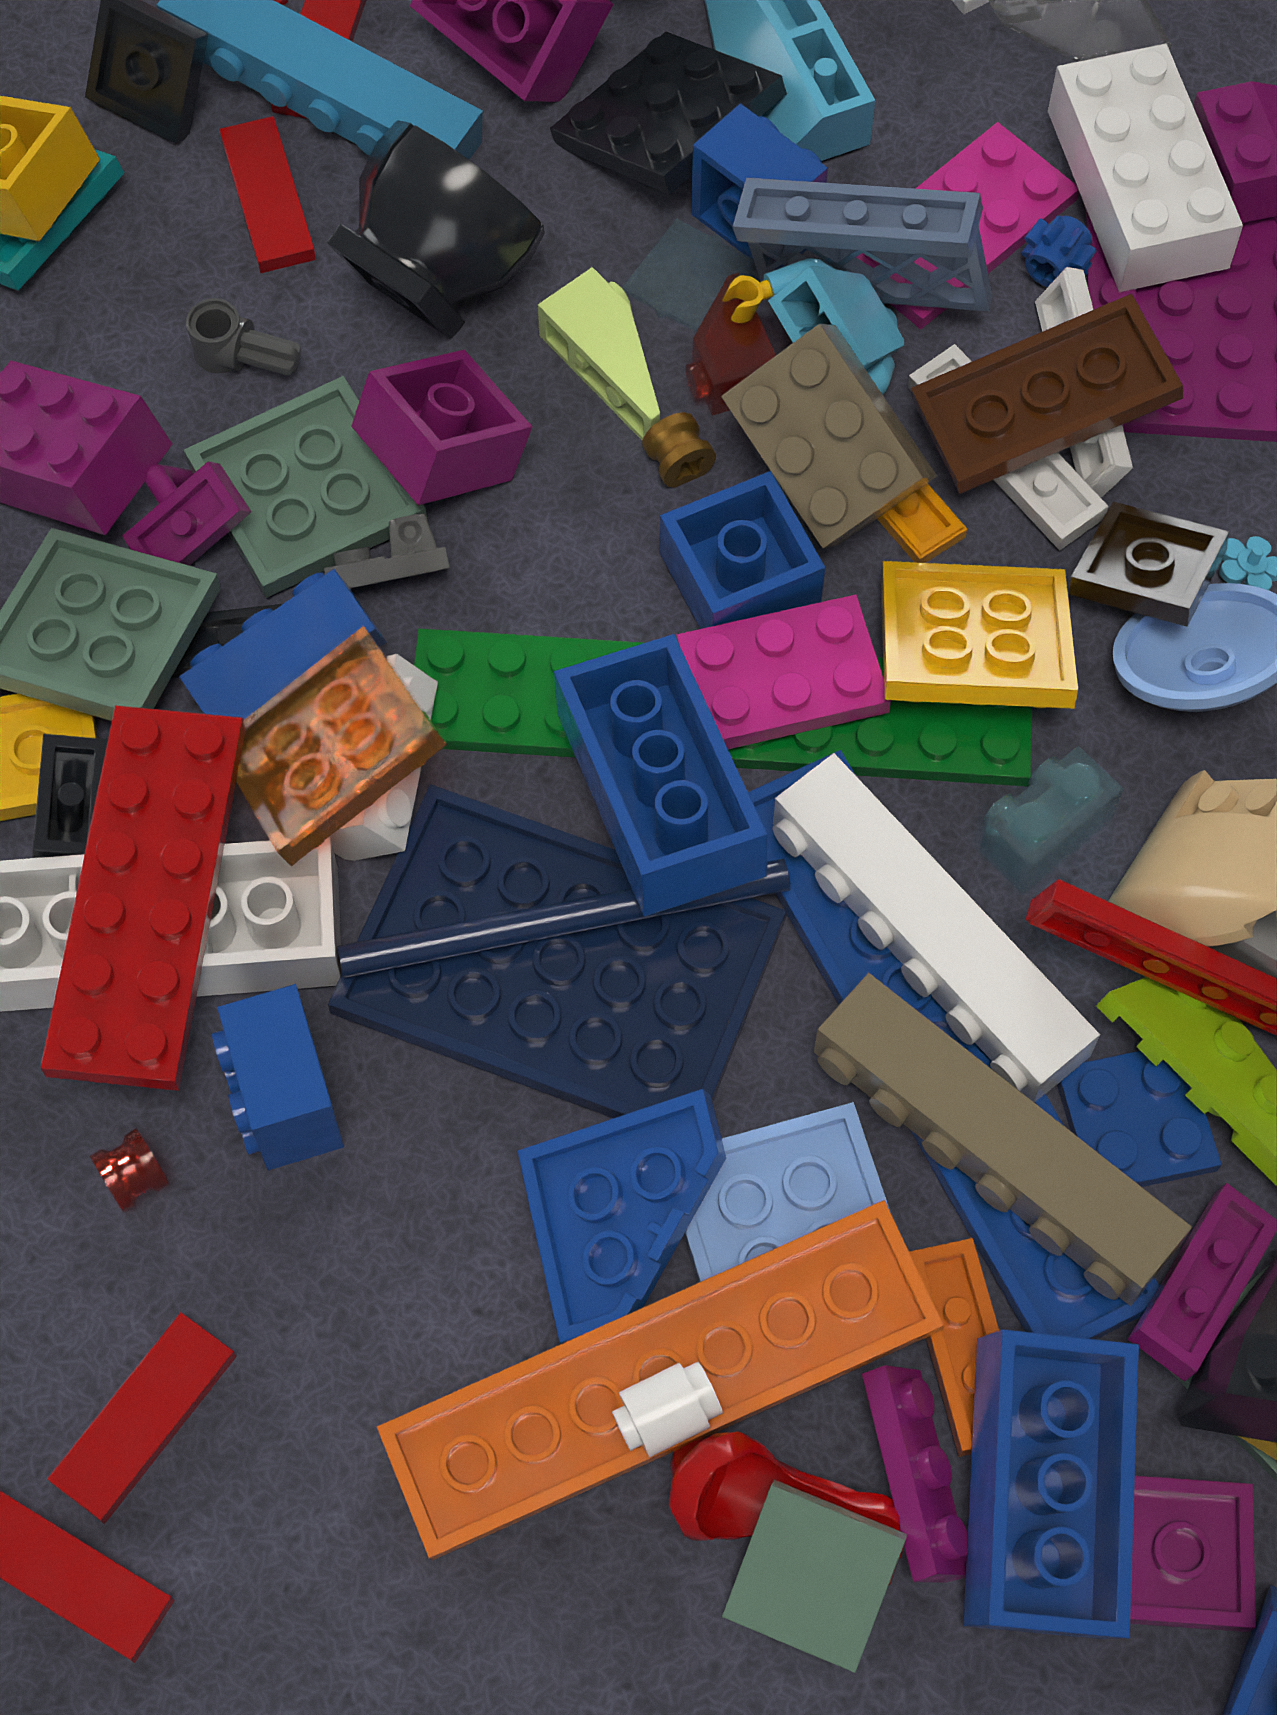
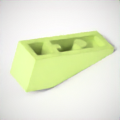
(597, 338)

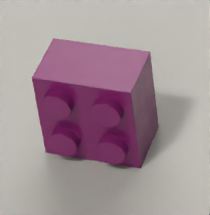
(441, 426)

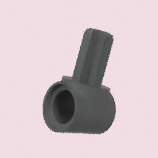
(238, 343)

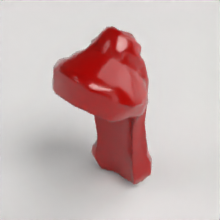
(727, 1477)

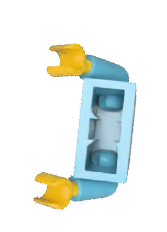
(819, 294)

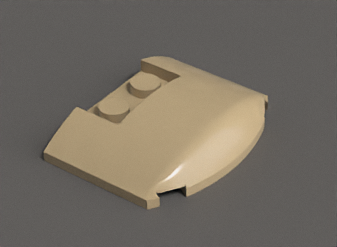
(1208, 861)

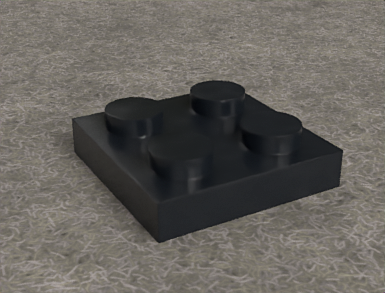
(146, 66)

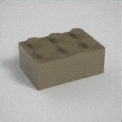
(828, 435)

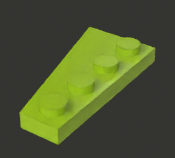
(1212, 1056)

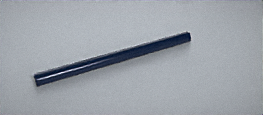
(530, 925)

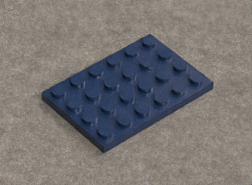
(581, 1015)

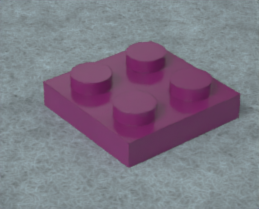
(1193, 1554)

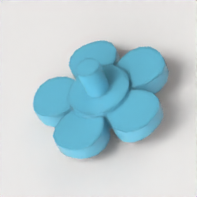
(1249, 563)

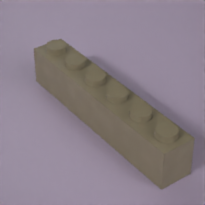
(999, 1140)

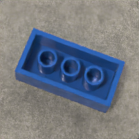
(661, 775)
(1052, 1485)

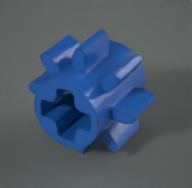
(1057, 246)

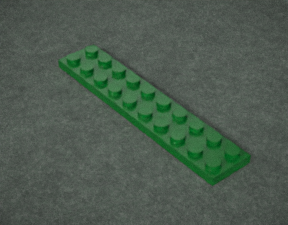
(502, 699)

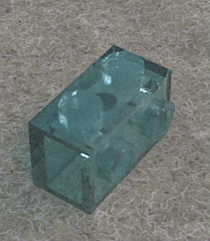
(1049, 819)

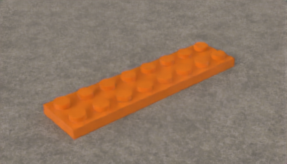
(755, 1330)

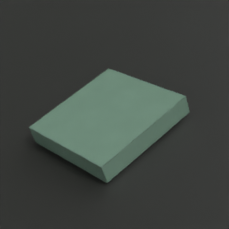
(814, 1575)

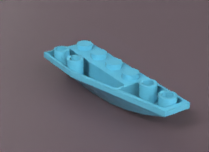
(826, 95)

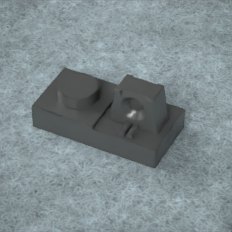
(411, 553)

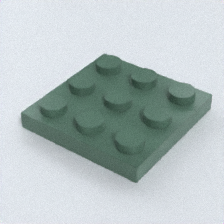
(307, 486)
(99, 624)

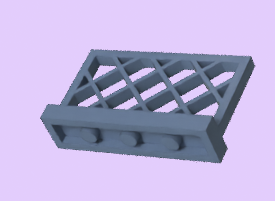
(879, 221)

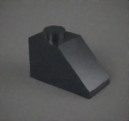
(66, 794)

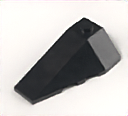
(1238, 1377)

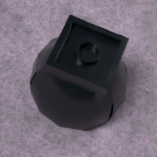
(434, 228)

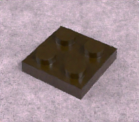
(1149, 563)

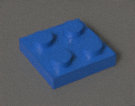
(1139, 1118)

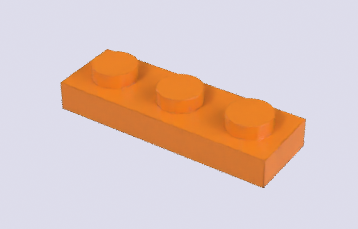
(964, 1305)

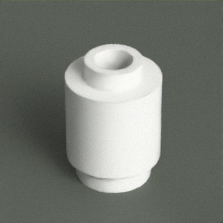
(667, 1408)

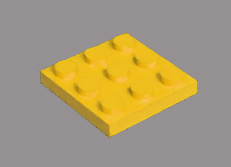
(977, 635)

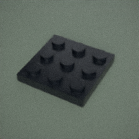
(662, 105)

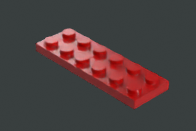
(144, 899)

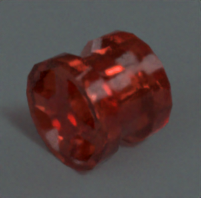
(129, 1170)

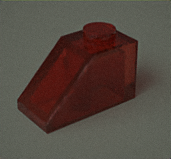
(725, 351)

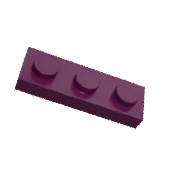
(1204, 1282)
(917, 1473)

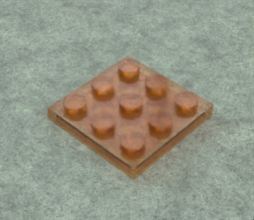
(332, 745)

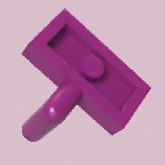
(190, 514)

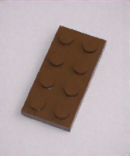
(1046, 393)

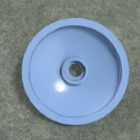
(1212, 663)

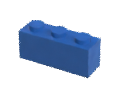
(277, 647)

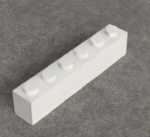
(932, 929)

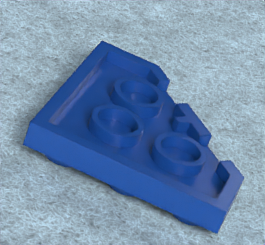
(617, 1205)

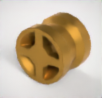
(679, 449)

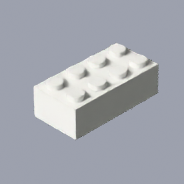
(1144, 167)

